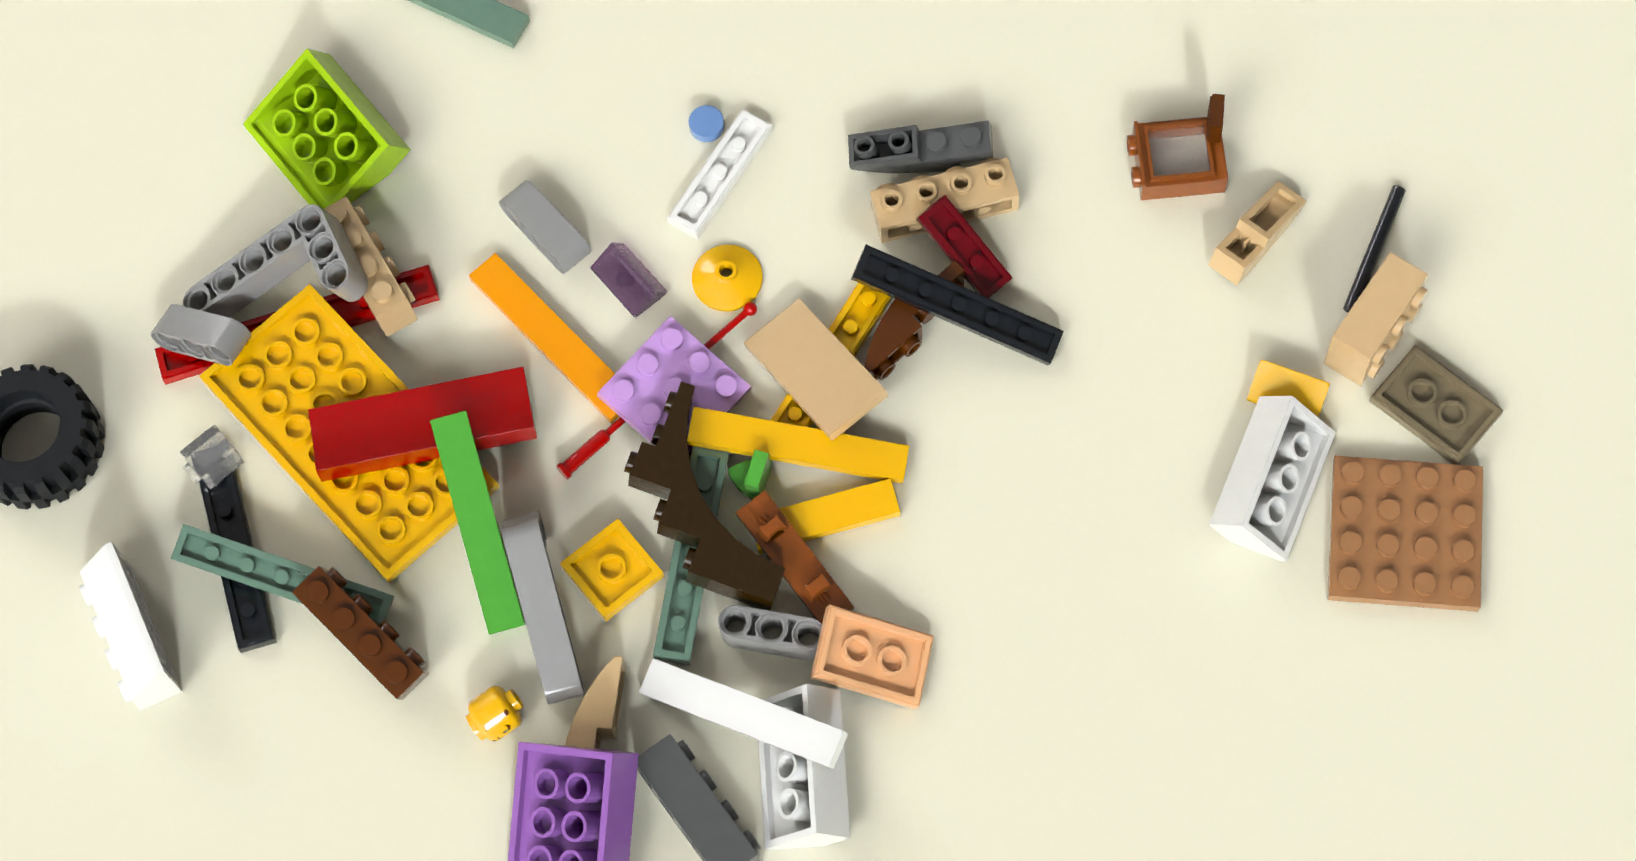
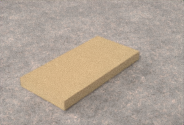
(815, 369)

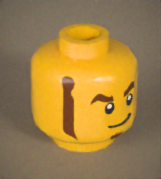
(494, 713)

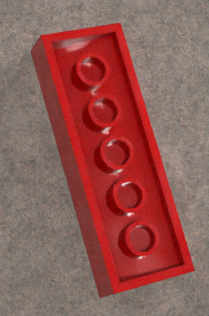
(397, 427)

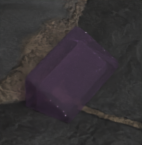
(628, 278)

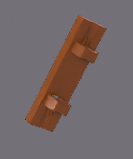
(802, 568)

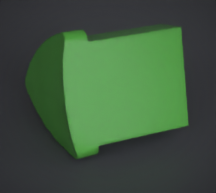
(751, 475)

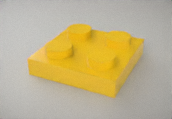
(612, 569)

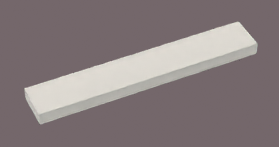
(743, 713)

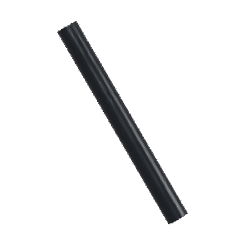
(1375, 246)

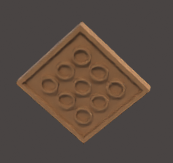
(1406, 533)

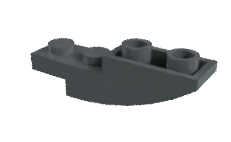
(918, 151)

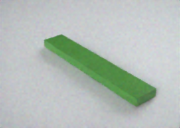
(477, 522)

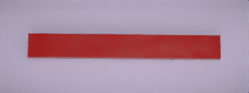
(419, 280)

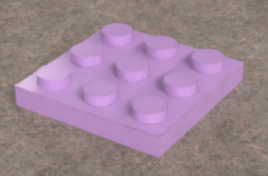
(658, 367)

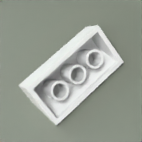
(1273, 477)
(128, 629)
(801, 798)

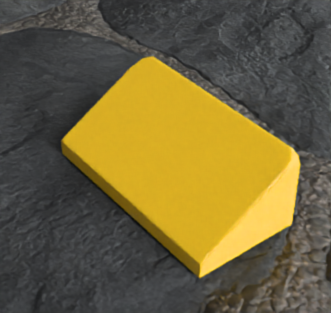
(1281, 381)

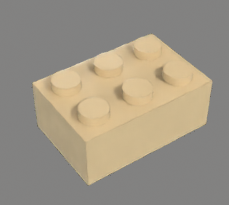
(1377, 320)

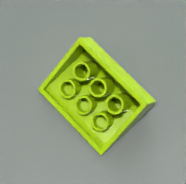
(325, 132)

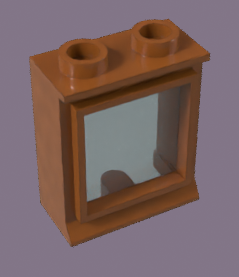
(1176, 159)

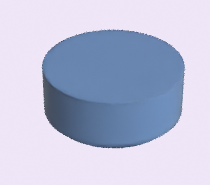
(706, 123)

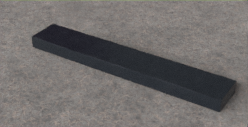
(957, 305)
(245, 603)

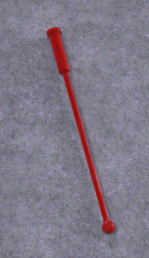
(602, 437)

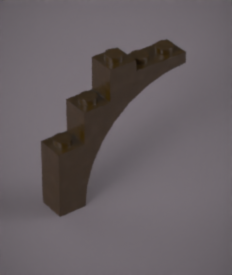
(720, 559)

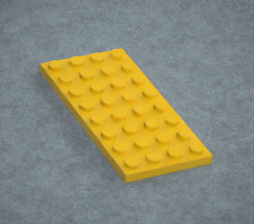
(315, 360)

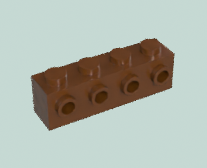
(360, 632)

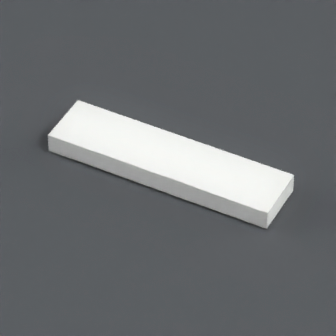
(719, 174)

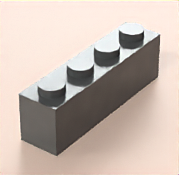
(693, 805)

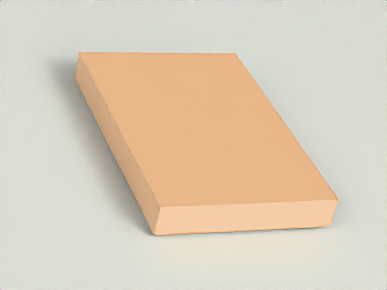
(872, 657)

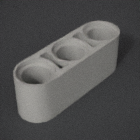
(545, 226)
(201, 334)
(758, 620)

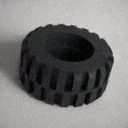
(74, 449)

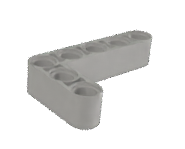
(301, 238)
(541, 606)

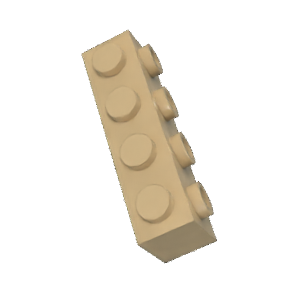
(973, 190)
(383, 295)

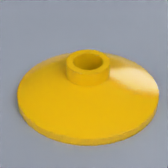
(732, 291)

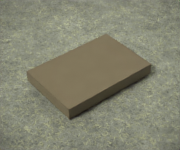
(1436, 405)

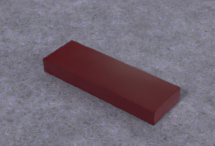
(964, 246)

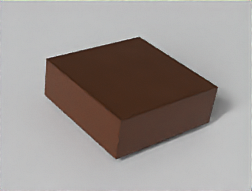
(1215, 118)

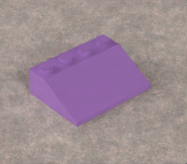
(572, 803)

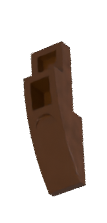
(901, 330)

